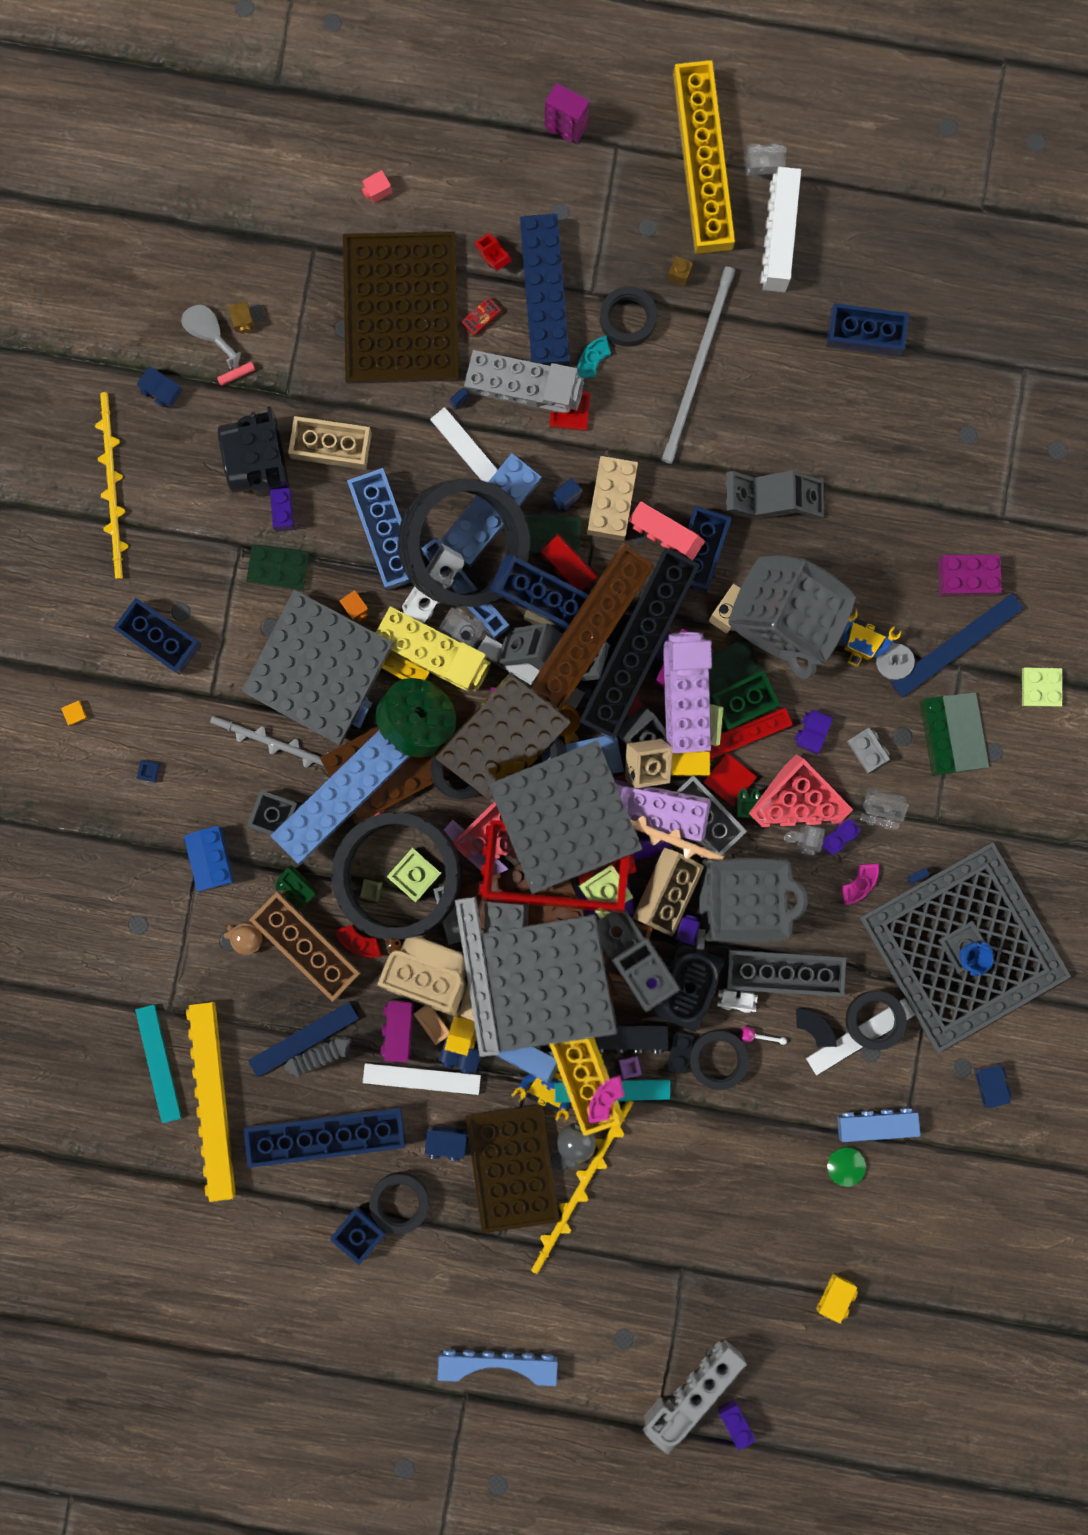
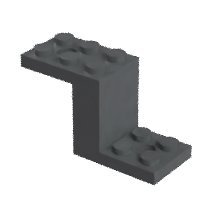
(774, 494)
(535, 644)
(635, 959)

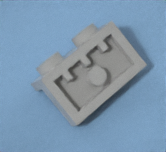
(868, 749)

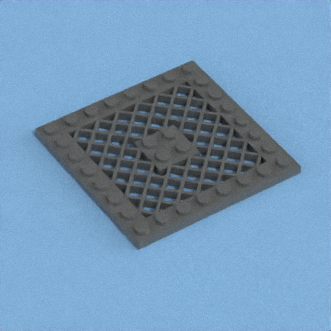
(951, 943)

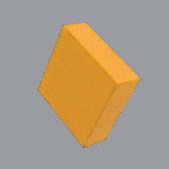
(74, 713)

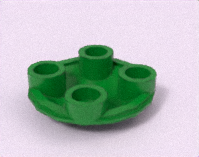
(846, 1166)

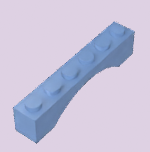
(487, 614)
(539, 1369)

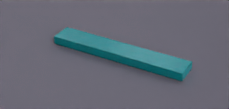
(158, 1063)
(633, 1089)

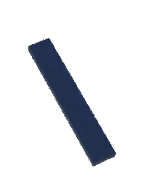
(303, 1039)

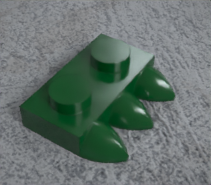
(744, 804)
(296, 886)

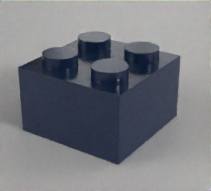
(446, 1142)
(357, 1235)

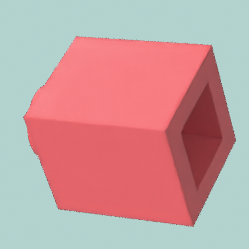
(376, 187)

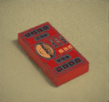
(481, 316)

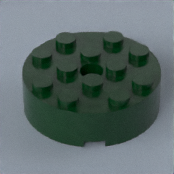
(416, 717)

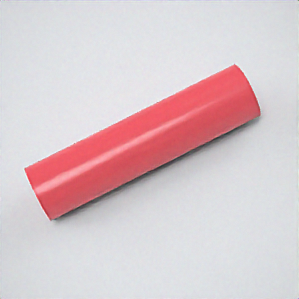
(236, 373)

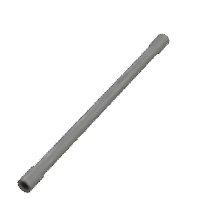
(671, 446)

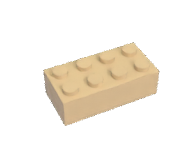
(330, 442)
(612, 498)
(668, 892)

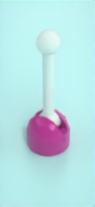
(747, 1035)

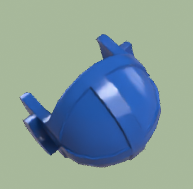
(976, 958)

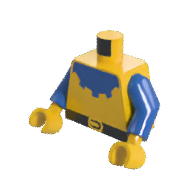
(865, 640)
(543, 1094)

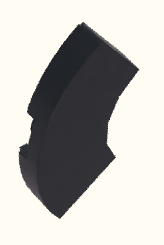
(816, 1027)

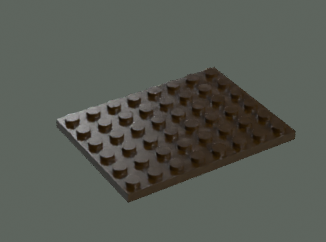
(400, 307)

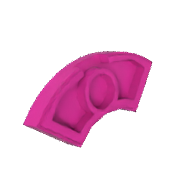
(861, 885)
(603, 1098)

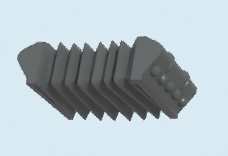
(318, 1056)

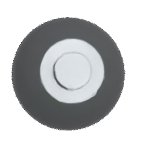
(574, 1145)

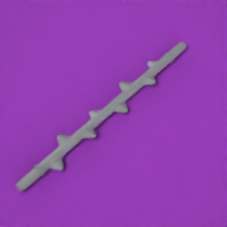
(273, 744)

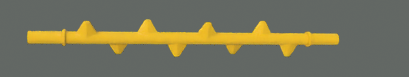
(110, 494)
(579, 1194)

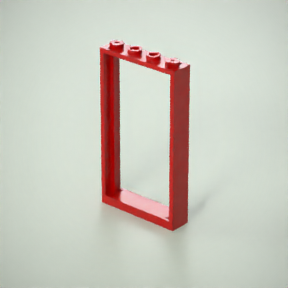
(487, 870)

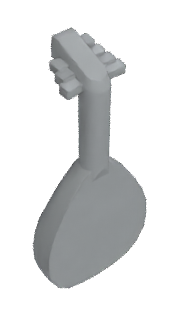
(204, 325)

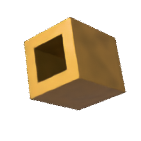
(679, 271)
(241, 317)

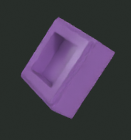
(629, 1067)

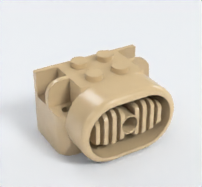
(426, 975)

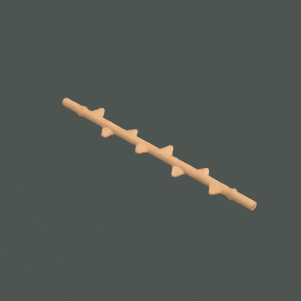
(674, 838)

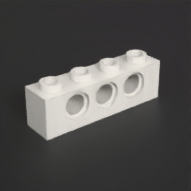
(443, 557)

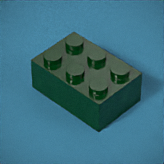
(745, 700)

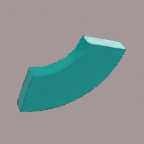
(592, 356)

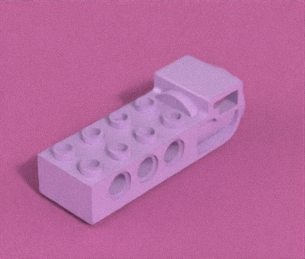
(687, 692)
(666, 809)

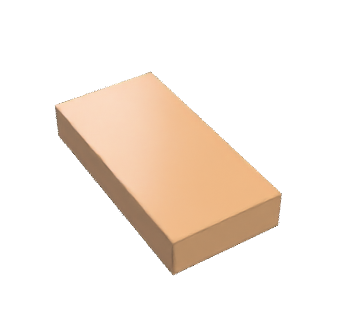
(432, 1024)

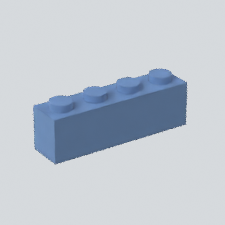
(532, 1061)
(878, 1125)

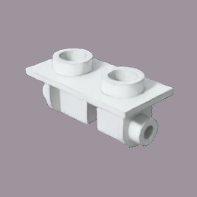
(728, 1000)

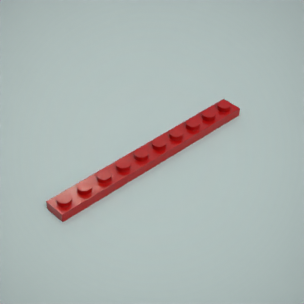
(747, 733)

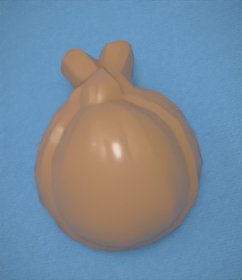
(244, 938)

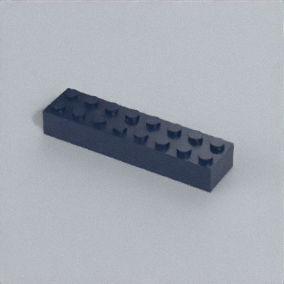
(544, 289)
(544, 595)
(324, 1137)

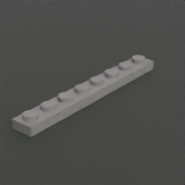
(477, 977)

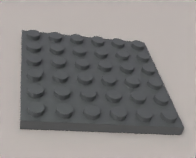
(317, 667)
(565, 817)
(548, 983)

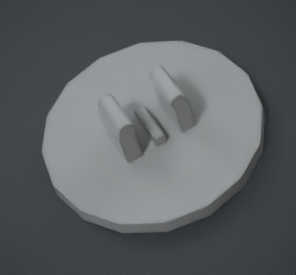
(896, 662)

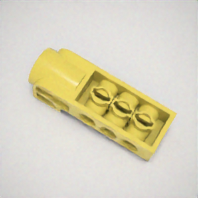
(434, 651)

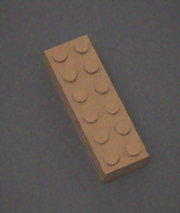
(305, 946)

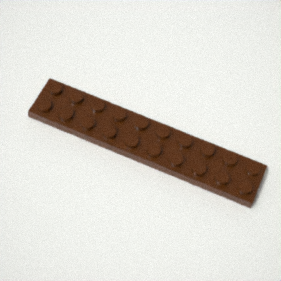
(591, 626)

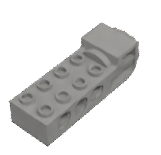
(524, 382)
(684, 1410)

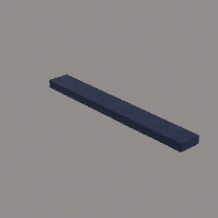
(958, 644)

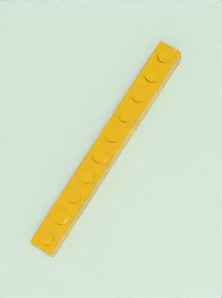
(212, 1101)

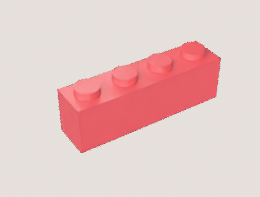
(666, 531)

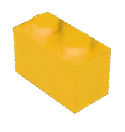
(690, 764)
(461, 1035)
(837, 1298)

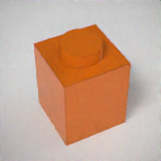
(354, 606)

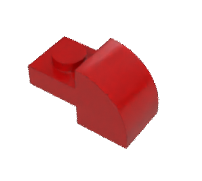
(492, 252)

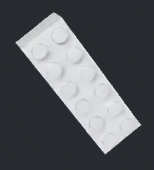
(780, 229)

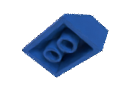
(209, 858)

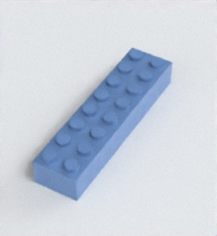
(339, 798)

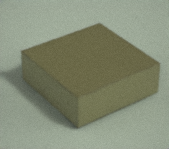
(371, 890)

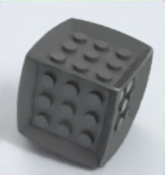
(792, 610)
(748, 900)

